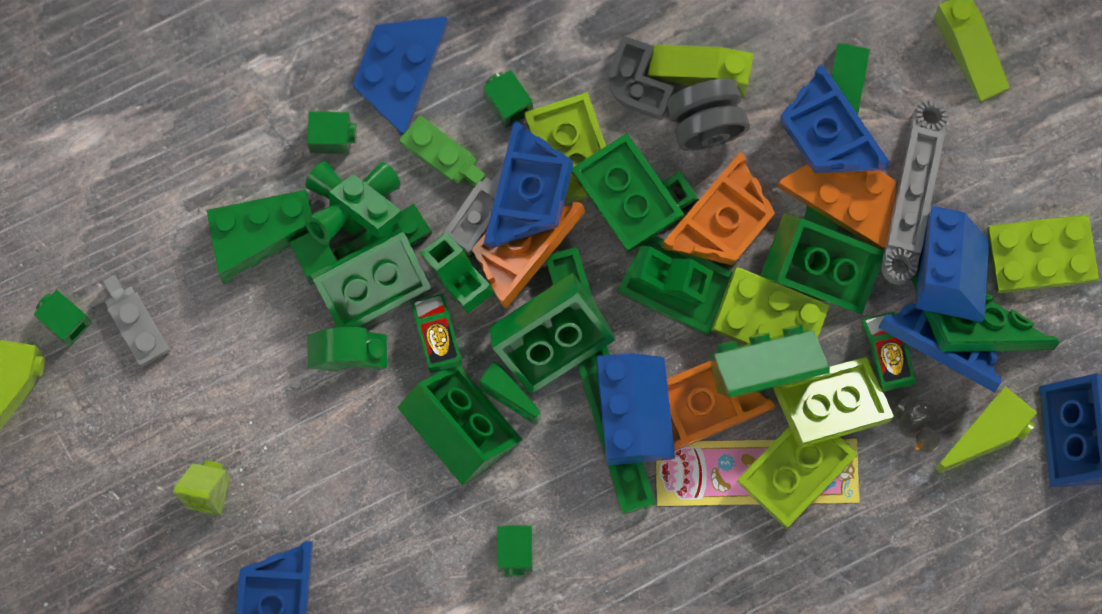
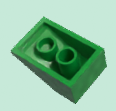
(822, 263)

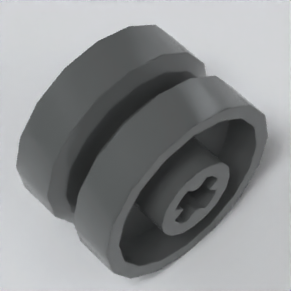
(708, 114)

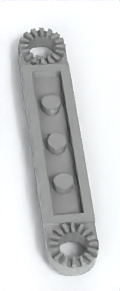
(914, 192)

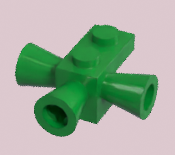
(353, 202)

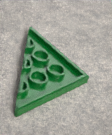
(997, 332)

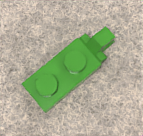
(441, 152)

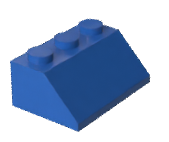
(953, 266)
(634, 408)
(1073, 430)

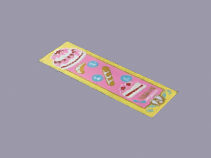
(709, 471)

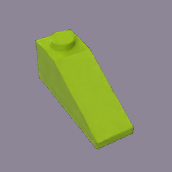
(972, 47)
(699, 64)
(18, 375)
(994, 429)
(204, 487)

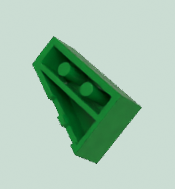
(255, 230)

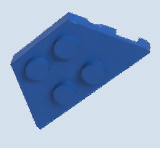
(398, 67)
(830, 130)
(528, 190)
(915, 330)
(276, 583)

